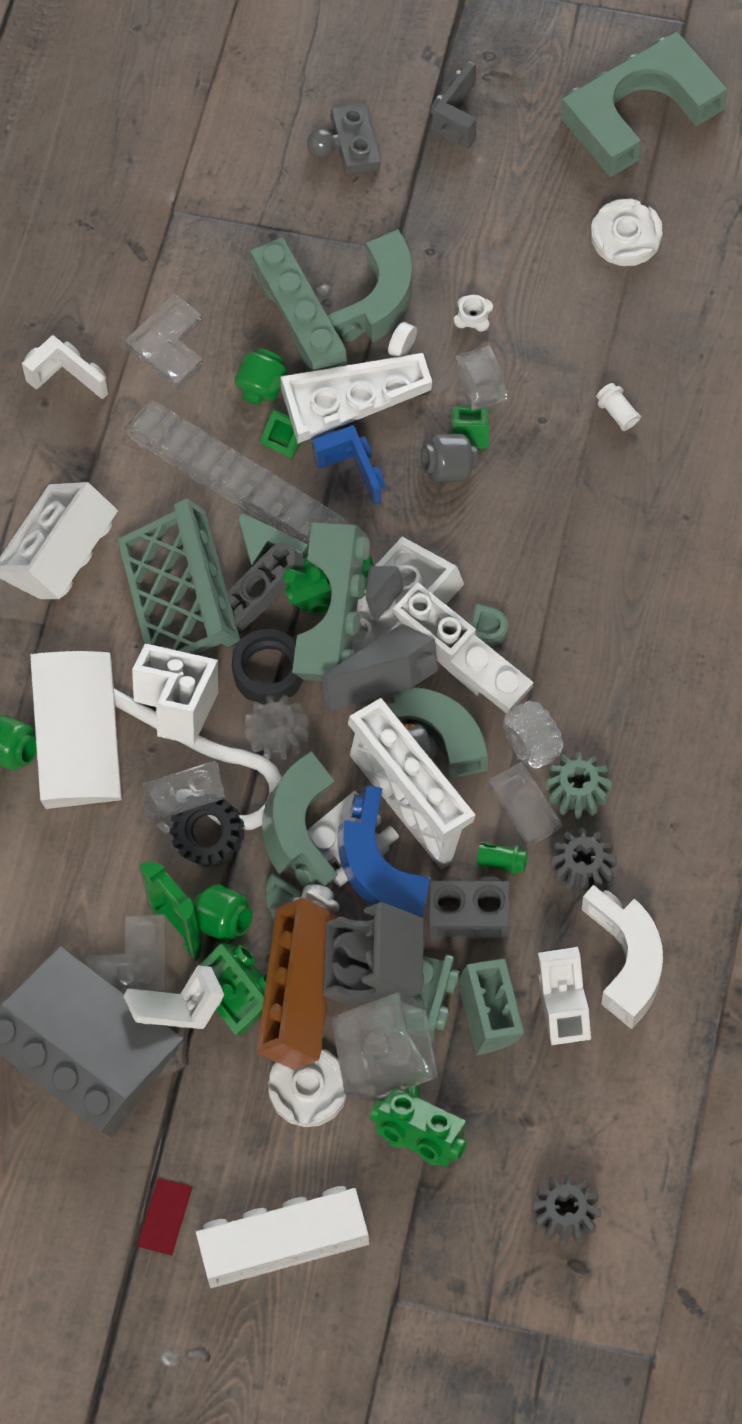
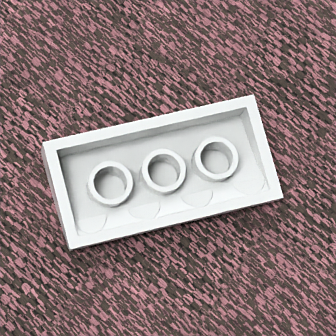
(415, 566)
(75, 728)

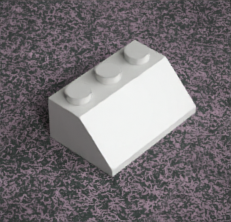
(56, 539)

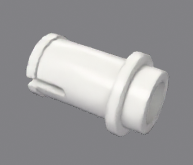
(618, 406)

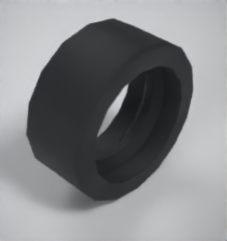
(256, 642)

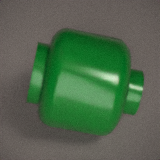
(260, 376)
(16, 743)
(222, 913)

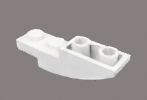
(461, 650)

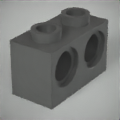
(469, 919)

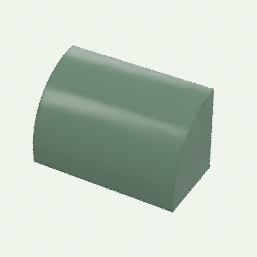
(490, 1006)

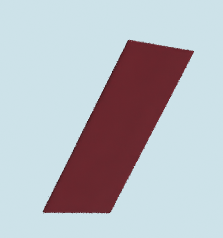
(165, 1216)

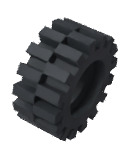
(218, 851)

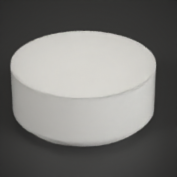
(402, 340)

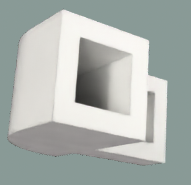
(564, 996)

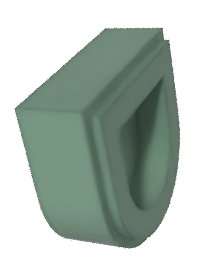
(490, 625)

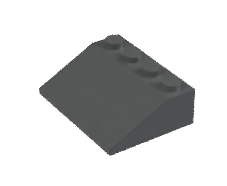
(82, 1042)

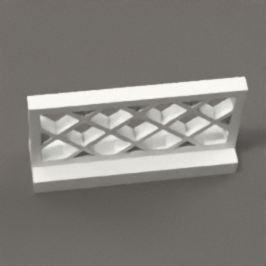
(409, 781)

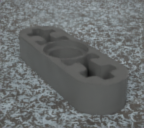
(274, 587)

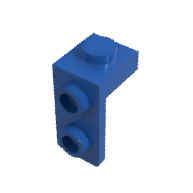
(344, 444)

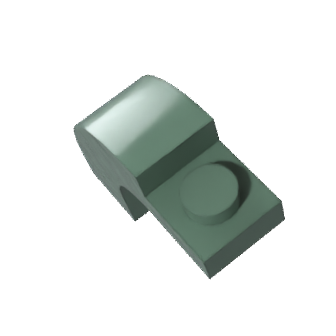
(389, 300)
(449, 723)
(285, 826)

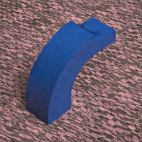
(365, 866)

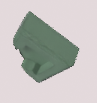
(279, 893)

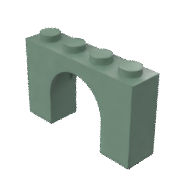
(664, 67)

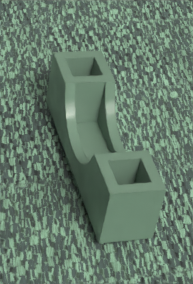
(291, 292)
(340, 554)

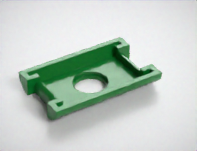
(169, 900)

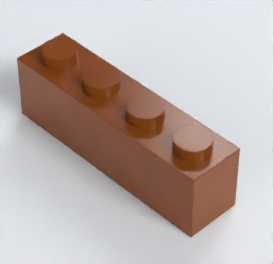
(294, 986)

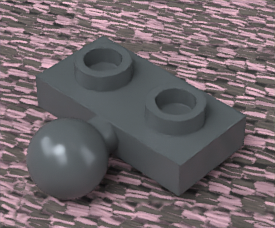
(351, 136)

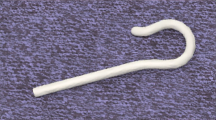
(212, 750)

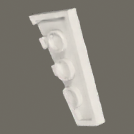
(347, 393)

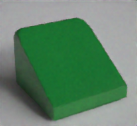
(471, 424)
(280, 434)

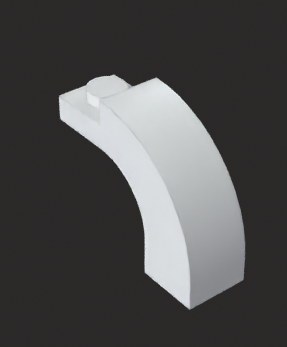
(638, 982)

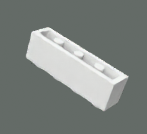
(282, 1236)

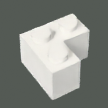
(179, 687)

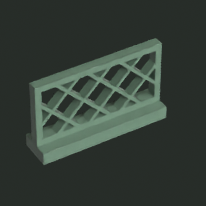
(202, 568)

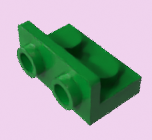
(241, 986)

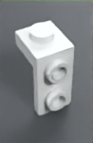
(52, 355)
(188, 1009)

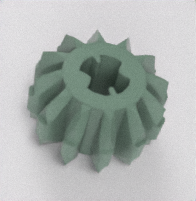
(592, 791)

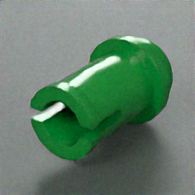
(502, 857)

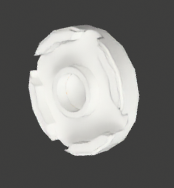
(626, 232)
(308, 1093)

